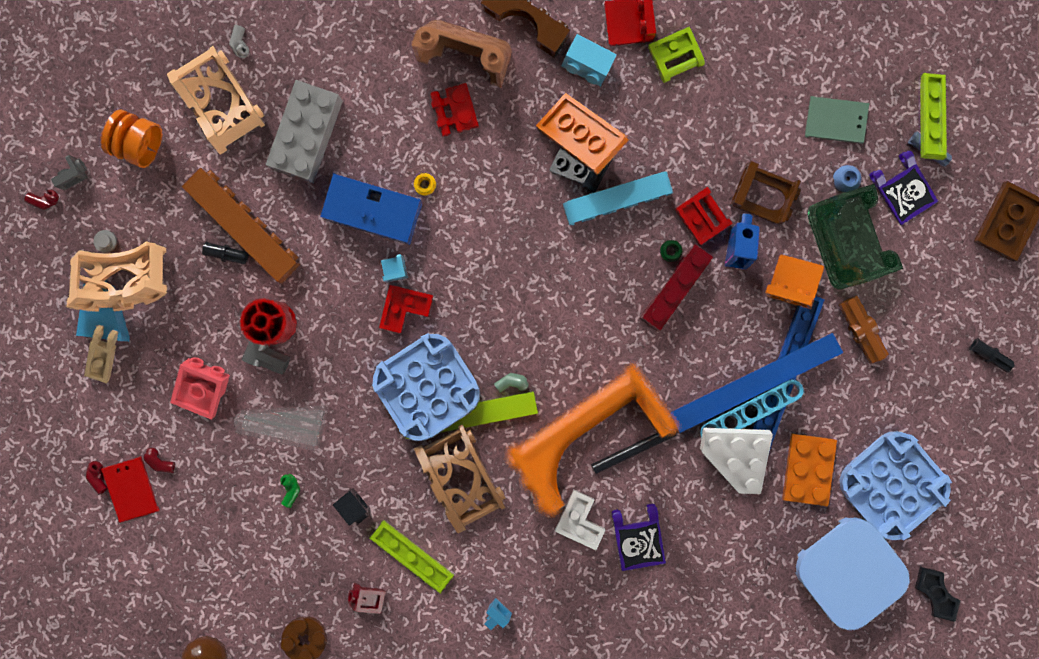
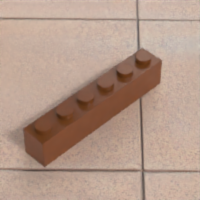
(241, 225)

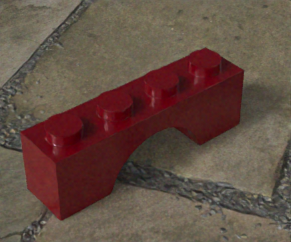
(676, 287)

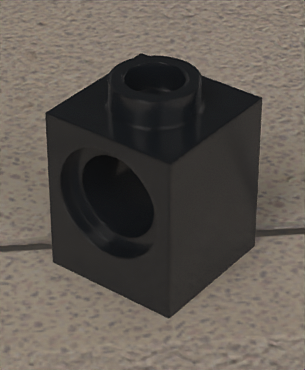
(352, 507)

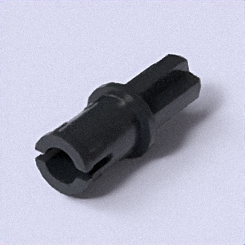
(225, 253)
(992, 355)

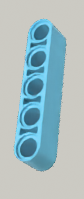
(617, 197)
(762, 409)

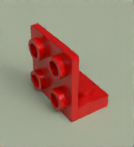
(629, 21)

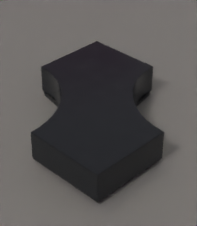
(933, 585)

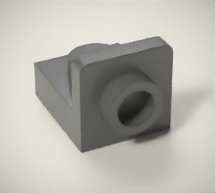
(69, 177)

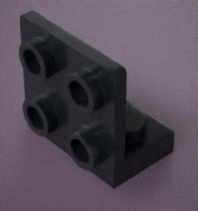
(571, 168)

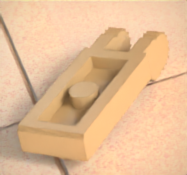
(101, 355)

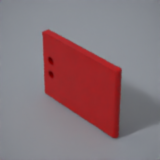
(130, 489)

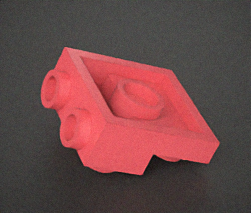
(199, 387)

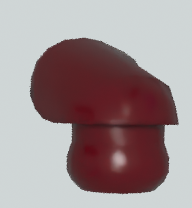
(94, 477)

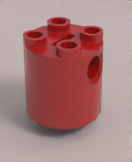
(268, 322)

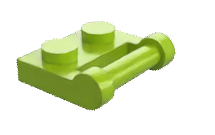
(673, 48)

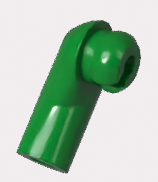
(292, 488)

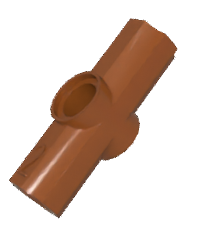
(864, 329)

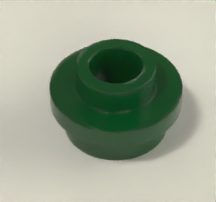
(677, 247)

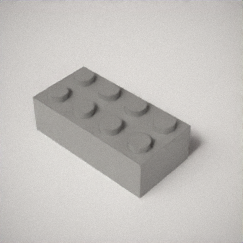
(304, 131)

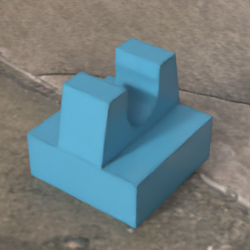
(497, 615)

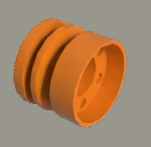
(128, 138)

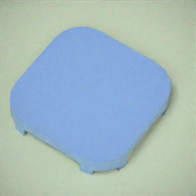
(426, 387)
(895, 485)
(852, 573)

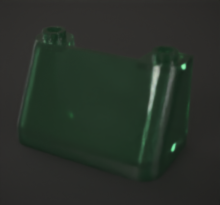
(849, 238)

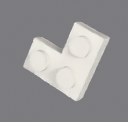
(574, 522)

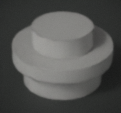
(105, 241)

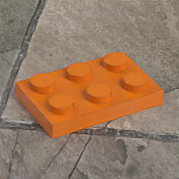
(809, 469)

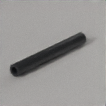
(630, 451)

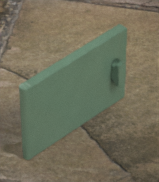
(837, 119)

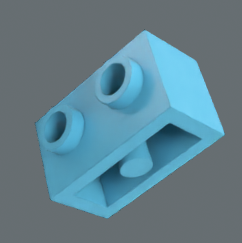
(588, 60)

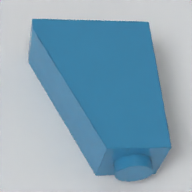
(105, 317)

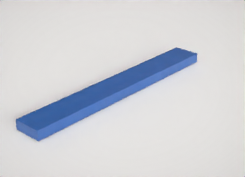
(796, 338)
(756, 382)

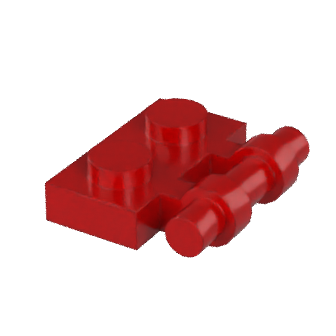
(461, 107)

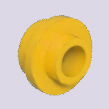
(424, 177)

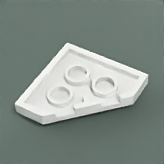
(738, 456)

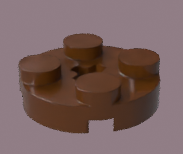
(300, 626)

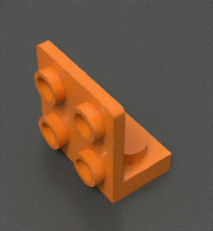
(795, 281)

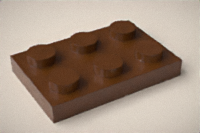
(1009, 221)

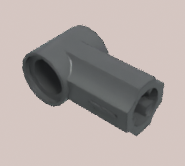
(266, 357)

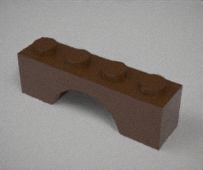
(550, 33)

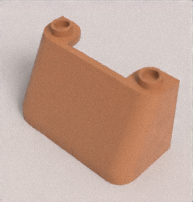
(437, 34)

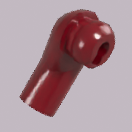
(46, 201)
(157, 464)

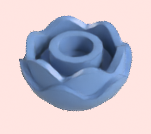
(842, 183)

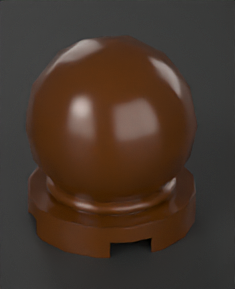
(205, 648)

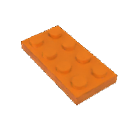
(582, 133)

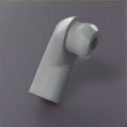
(236, 42)

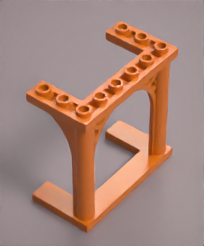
(541, 455)

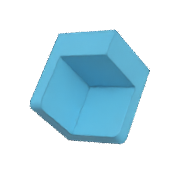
(394, 269)

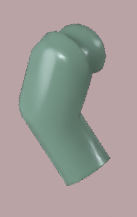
(514, 380)

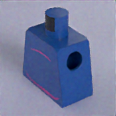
(742, 243)

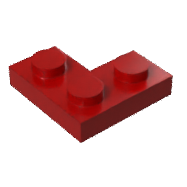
(401, 301)

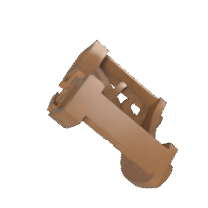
(456, 510)

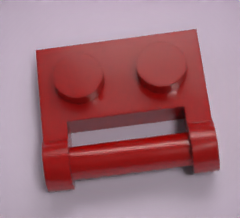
(697, 219)

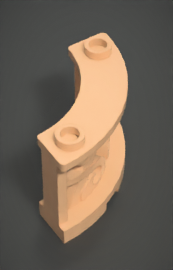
(217, 134)
(141, 261)

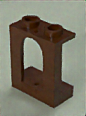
(789, 189)

